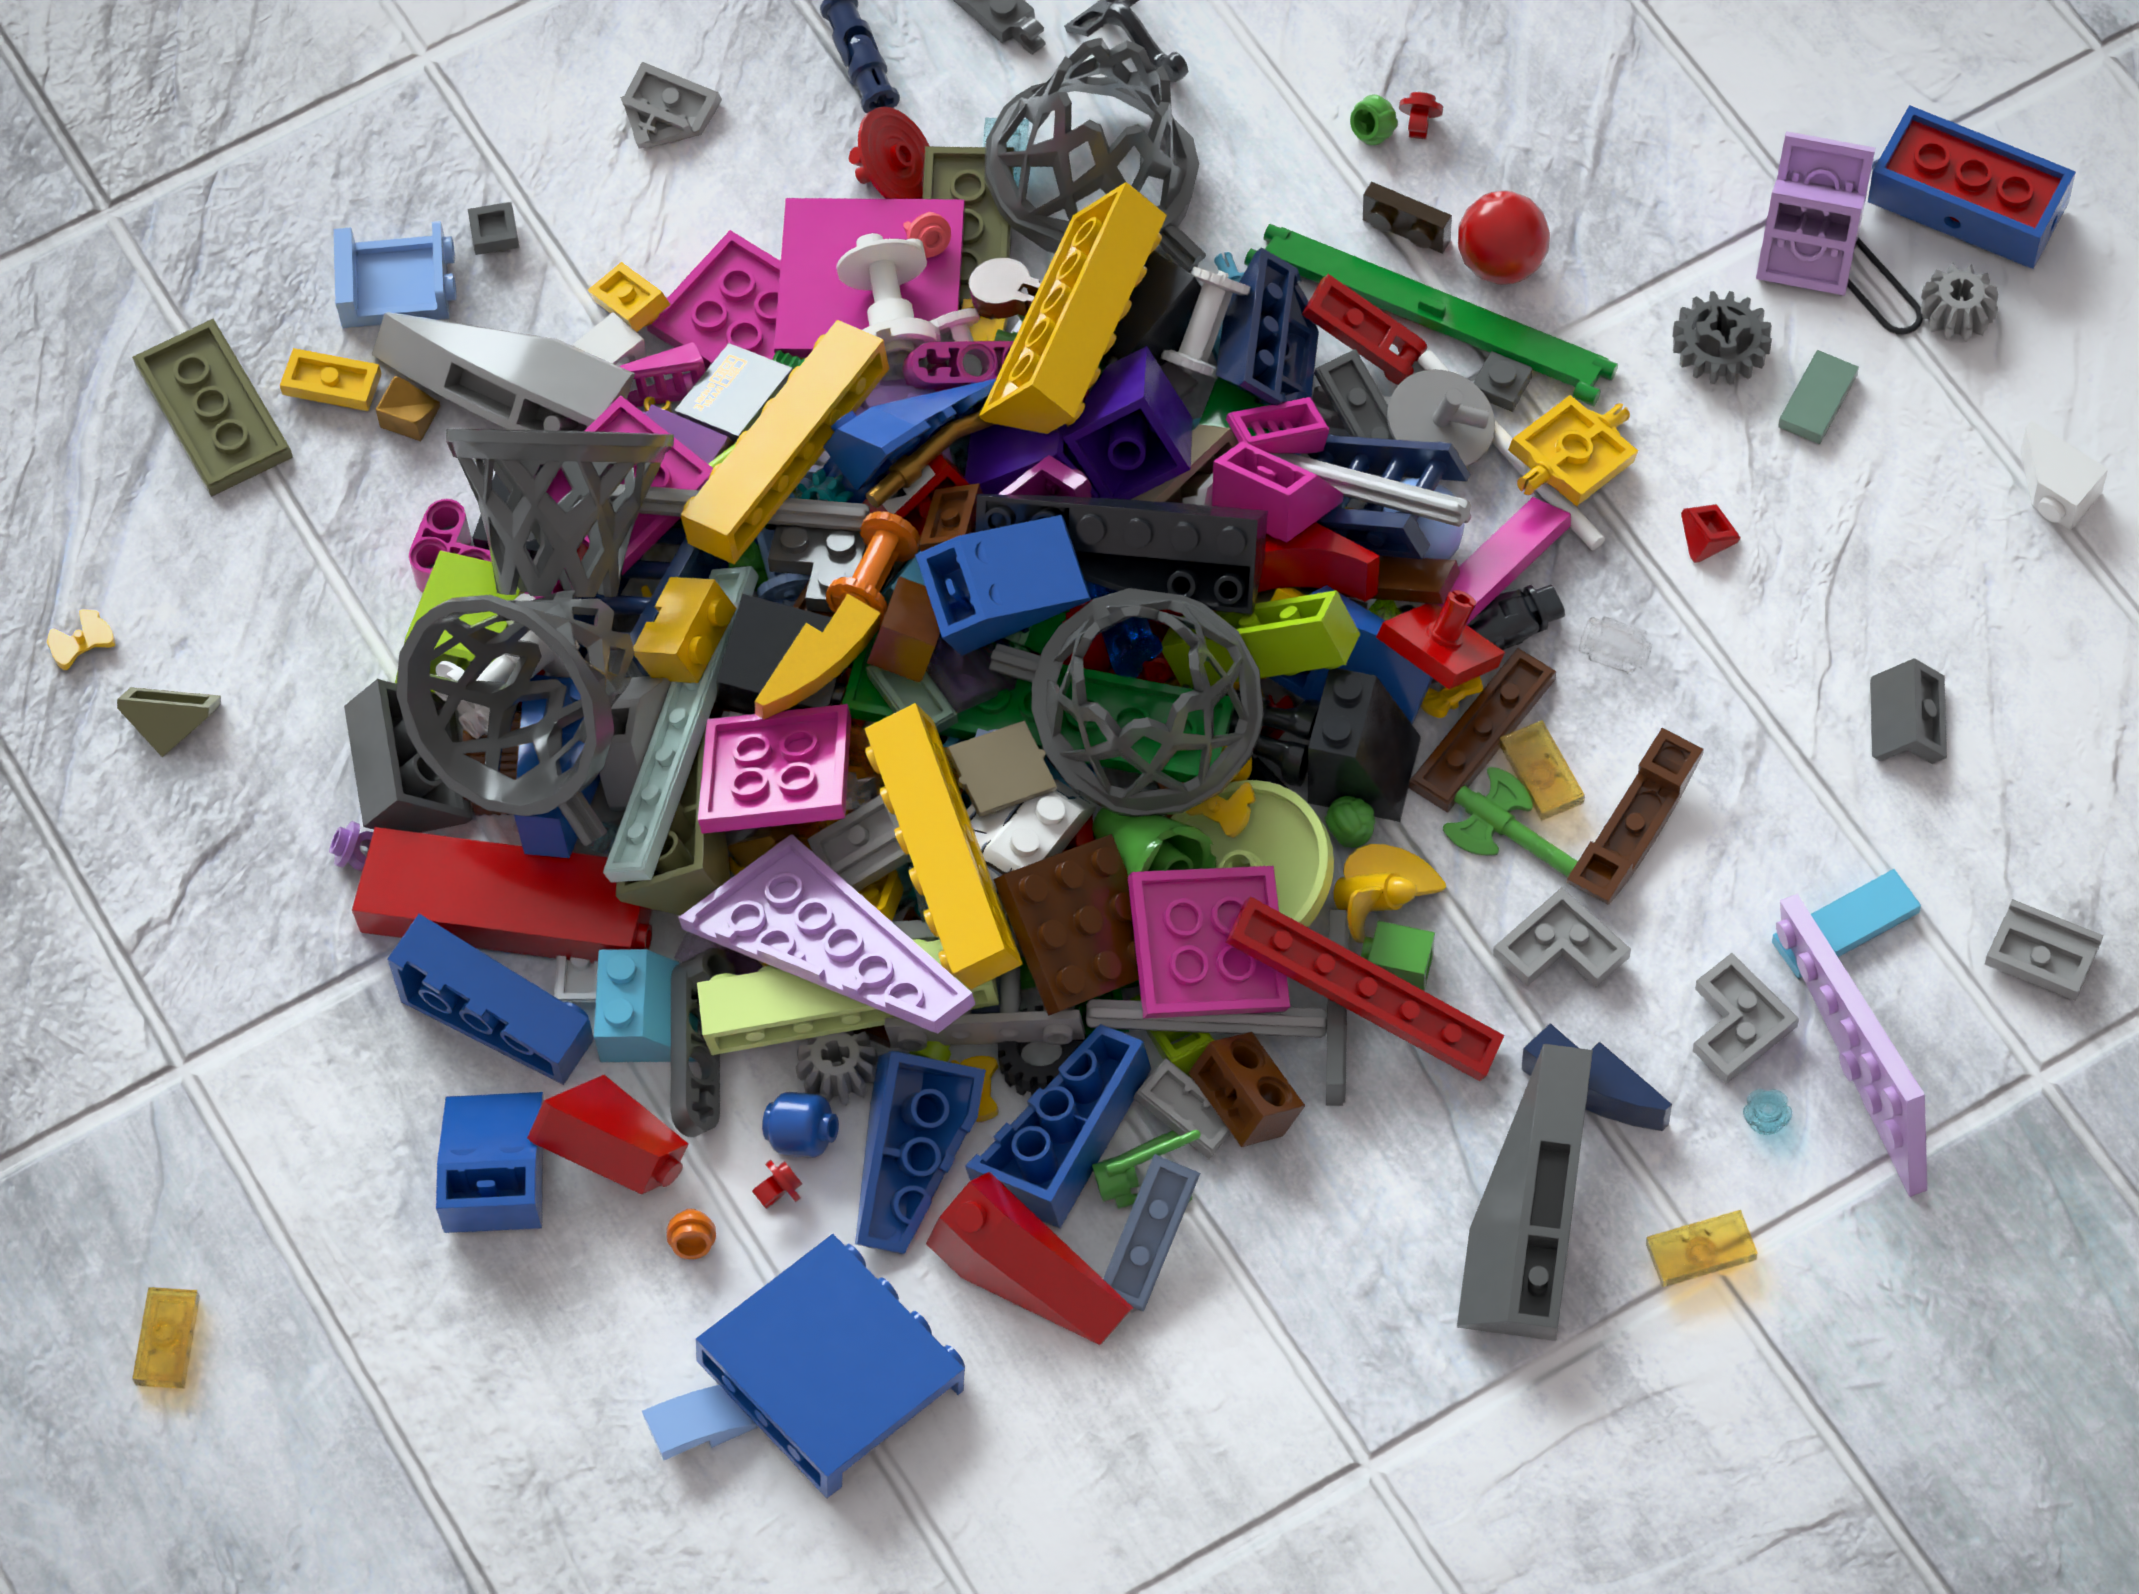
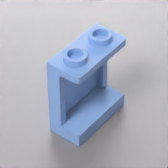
(393, 277)

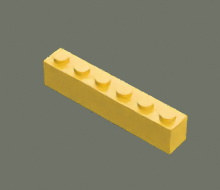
(783, 442)
(941, 847)

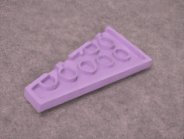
(819, 928)
(1864, 1048)

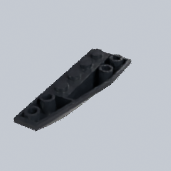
(1151, 545)

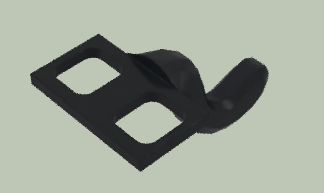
(1120, 14)

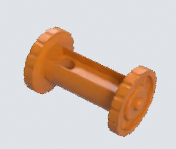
(888, 540)

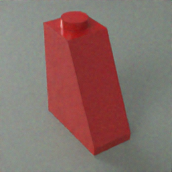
(610, 1135)

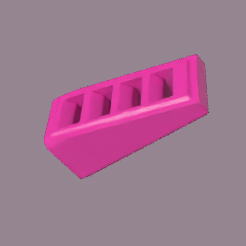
(668, 362)
(1301, 422)

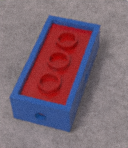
(1971, 186)

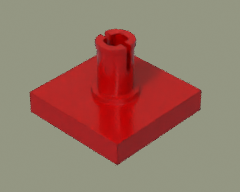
(1441, 641)

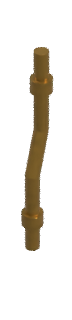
(908, 468)

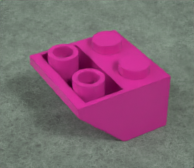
(1260, 481)

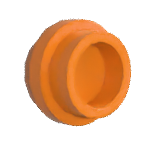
(691, 1234)

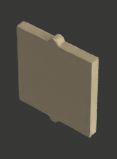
(1001, 768)

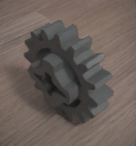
(1722, 337)

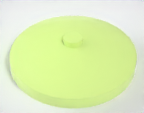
(1279, 834)

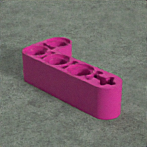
(990, 353)
(432, 539)

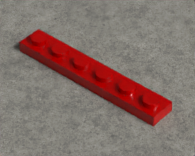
(1365, 988)

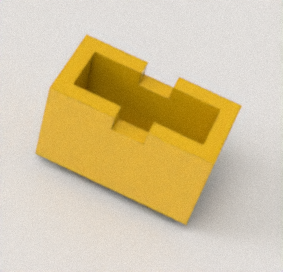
(685, 631)

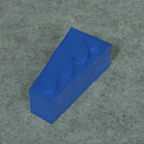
(550, 832)
(488, 1001)
(1067, 1125)

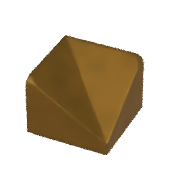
(406, 409)
(762, 841)

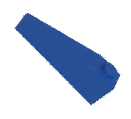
(882, 434)
(913, 1133)

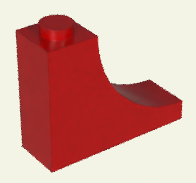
(1320, 559)

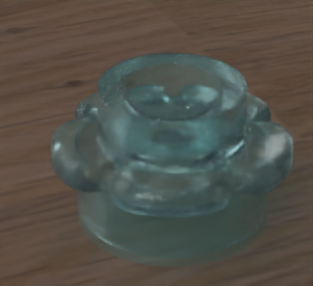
(1764, 1122)

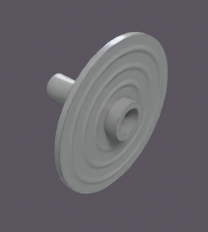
(1445, 409)

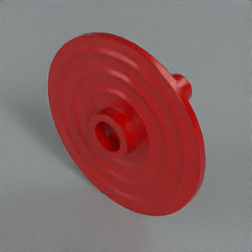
(890, 154)

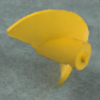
(1381, 880)

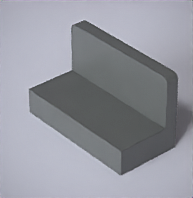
(1908, 712)

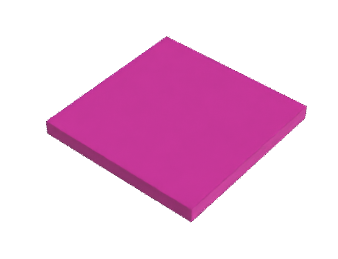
(825, 229)

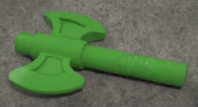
(1493, 815)

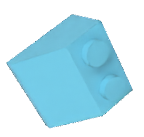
(634, 1006)

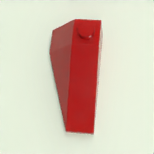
(1013, 1254)

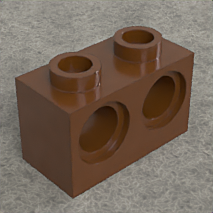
(1246, 1089)

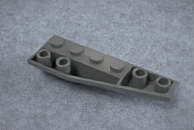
(1527, 1208)

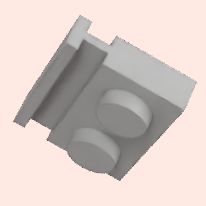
(861, 845)
(2043, 950)

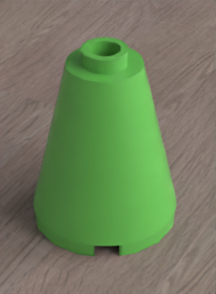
(1155, 842)

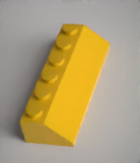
(1075, 313)

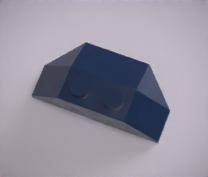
(1264, 336)

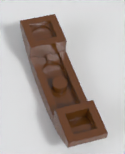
(1637, 818)

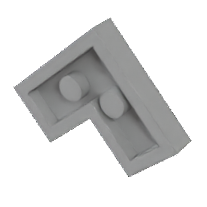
(1564, 930)
(1751, 1021)

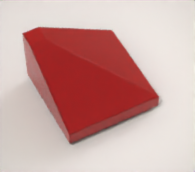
(1707, 531)

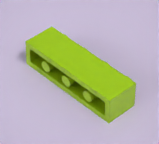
(1280, 636)

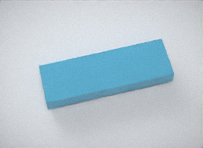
(1860, 915)

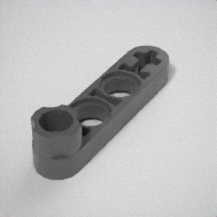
(694, 1100)

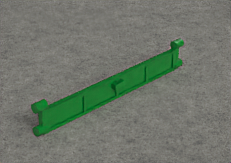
(1444, 312)

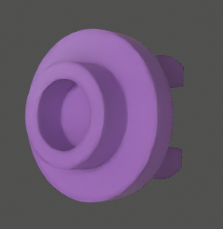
(347, 845)

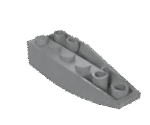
(503, 374)

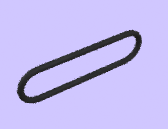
(1896, 284)

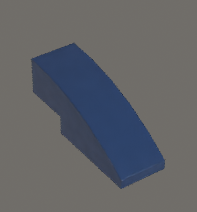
(1613, 1086)

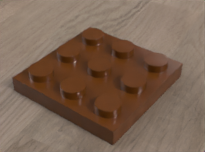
(1073, 922)

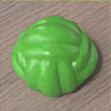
(1373, 120)
(1350, 821)

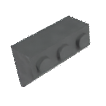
(391, 777)

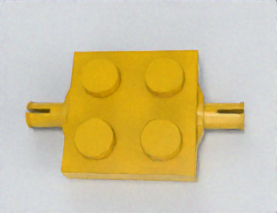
(1573, 450)

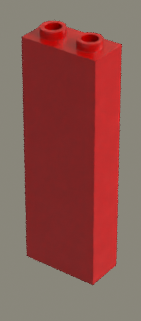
(496, 896)

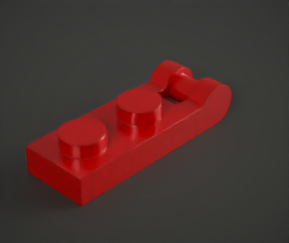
(1364, 328)

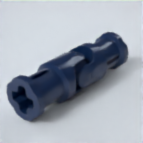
(860, 54)

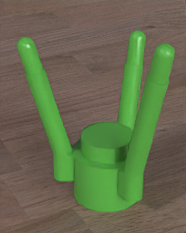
(1117, 1174)

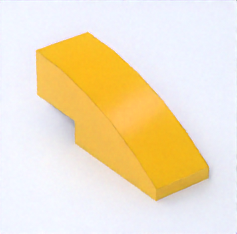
(818, 657)

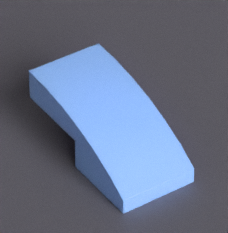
(696, 1419)

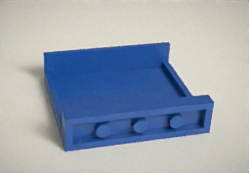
(828, 1361)

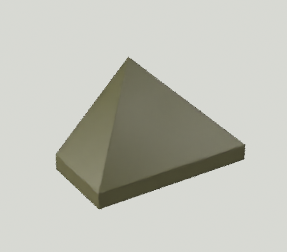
(166, 715)

